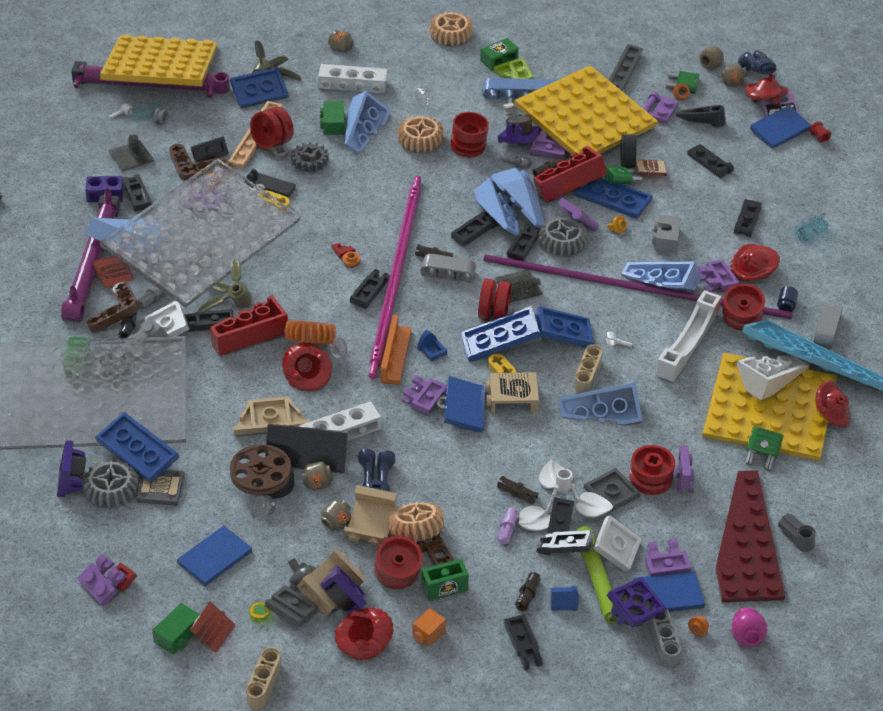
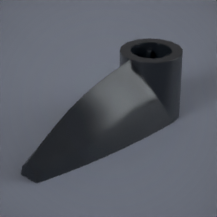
(708, 114)

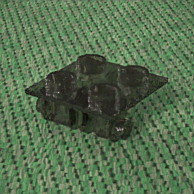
(131, 154)
(523, 285)

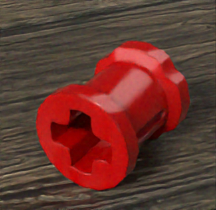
(820, 132)

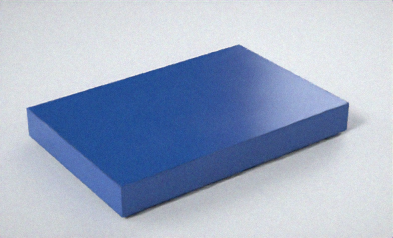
(259, 87)
(780, 127)
(564, 327)
(464, 404)
(214, 555)
(677, 590)

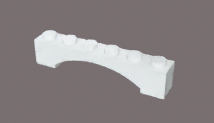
(675, 357)

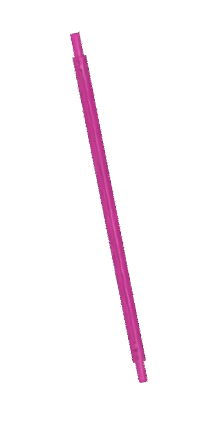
(390, 297)

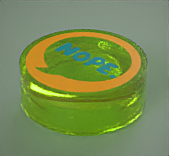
(258, 612)

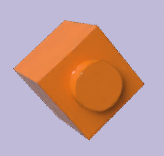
(429, 627)

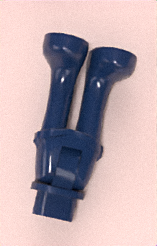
(758, 62)
(385, 461)

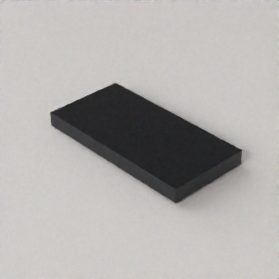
(309, 445)

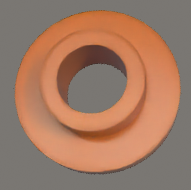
(685, 88)
(351, 259)
(698, 626)

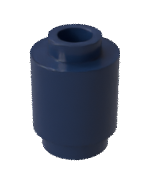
(787, 299)

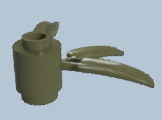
(263, 64)
(237, 291)

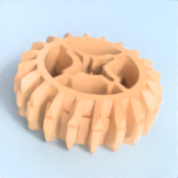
(451, 28)
(420, 134)
(417, 521)

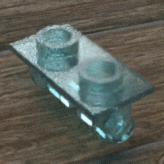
(815, 223)

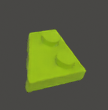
(514, 69)

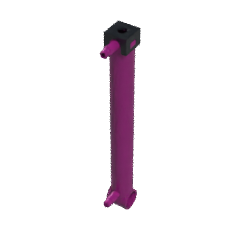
(84, 73)
(74, 307)

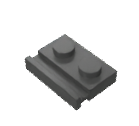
(291, 606)

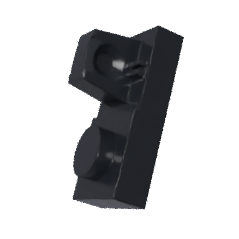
(209, 149)
(560, 515)

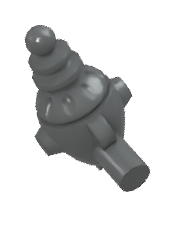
(300, 572)

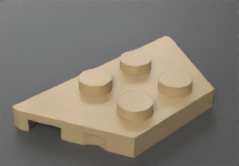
(266, 411)

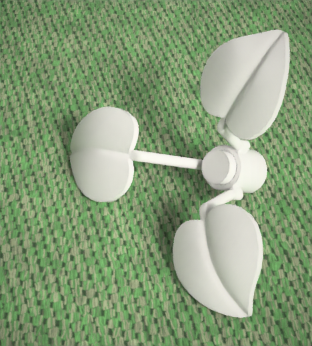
(560, 479)

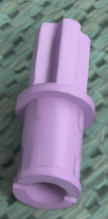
(508, 526)

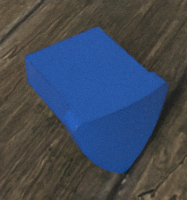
(431, 346)
(564, 598)

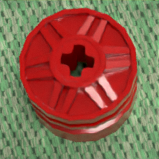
(469, 134)

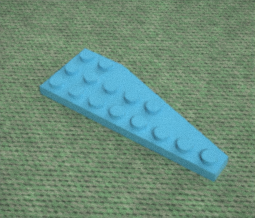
(784, 340)

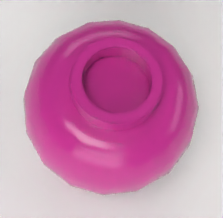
(748, 627)

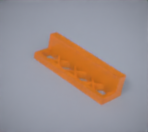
(395, 352)

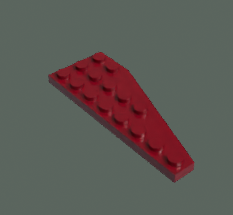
(747, 555)

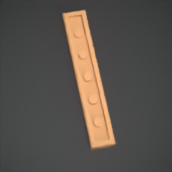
(247, 145)

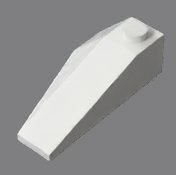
(769, 375)

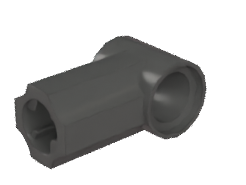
(802, 534)

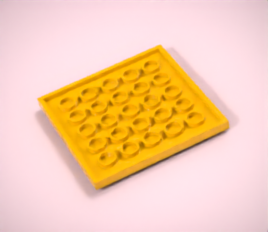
(159, 60)
(585, 112)
(787, 412)

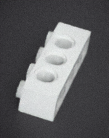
(352, 78)
(356, 421)

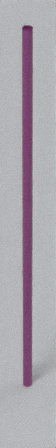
(615, 282)

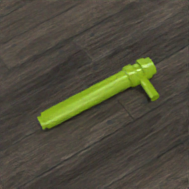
(599, 578)

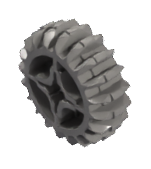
(563, 236)
(110, 483)

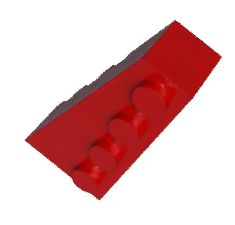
(570, 174)
(249, 327)

